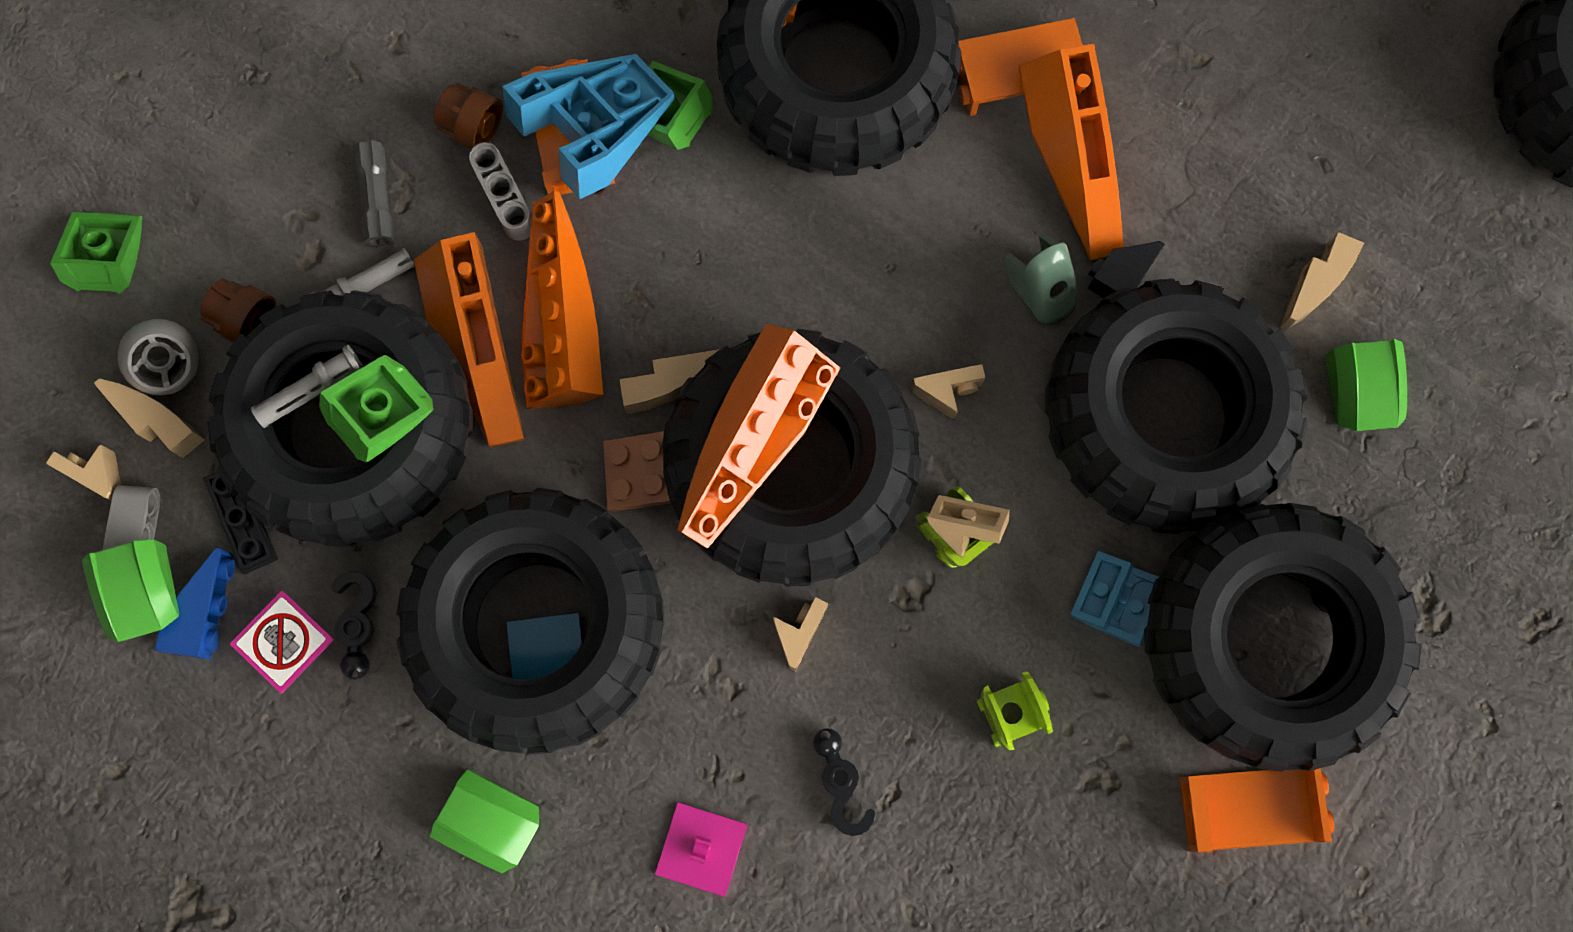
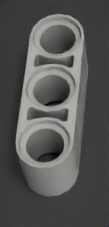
(498, 177)
(132, 515)

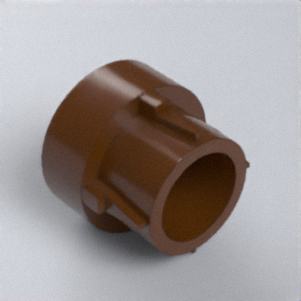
(468, 115)
(234, 308)

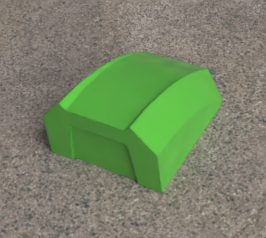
(686, 112)
(98, 251)
(1368, 384)
(375, 407)
(132, 588)
(486, 822)

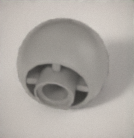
(158, 333)

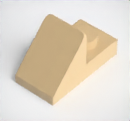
(939, 387)
(97, 474)
(961, 520)
(796, 641)

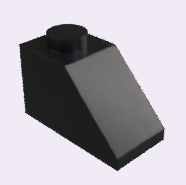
(1123, 268)

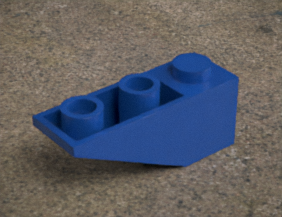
(200, 608)

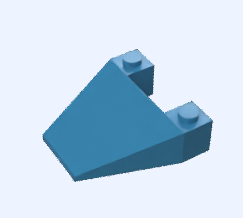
(598, 107)

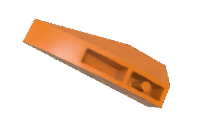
(1075, 142)
(463, 311)
(559, 314)
(755, 428)

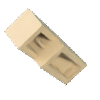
(1321, 278)
(657, 389)
(151, 418)

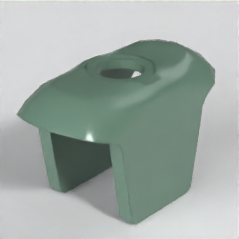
(1039, 276)

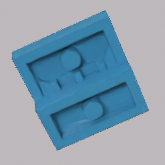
(1115, 599)
(543, 644)

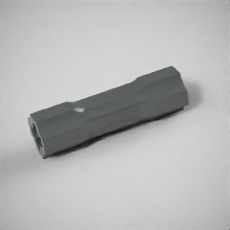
(371, 171)

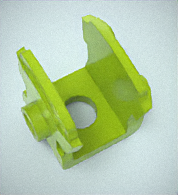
(944, 551)
(1033, 711)

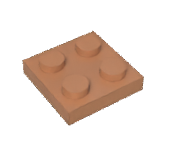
(635, 472)

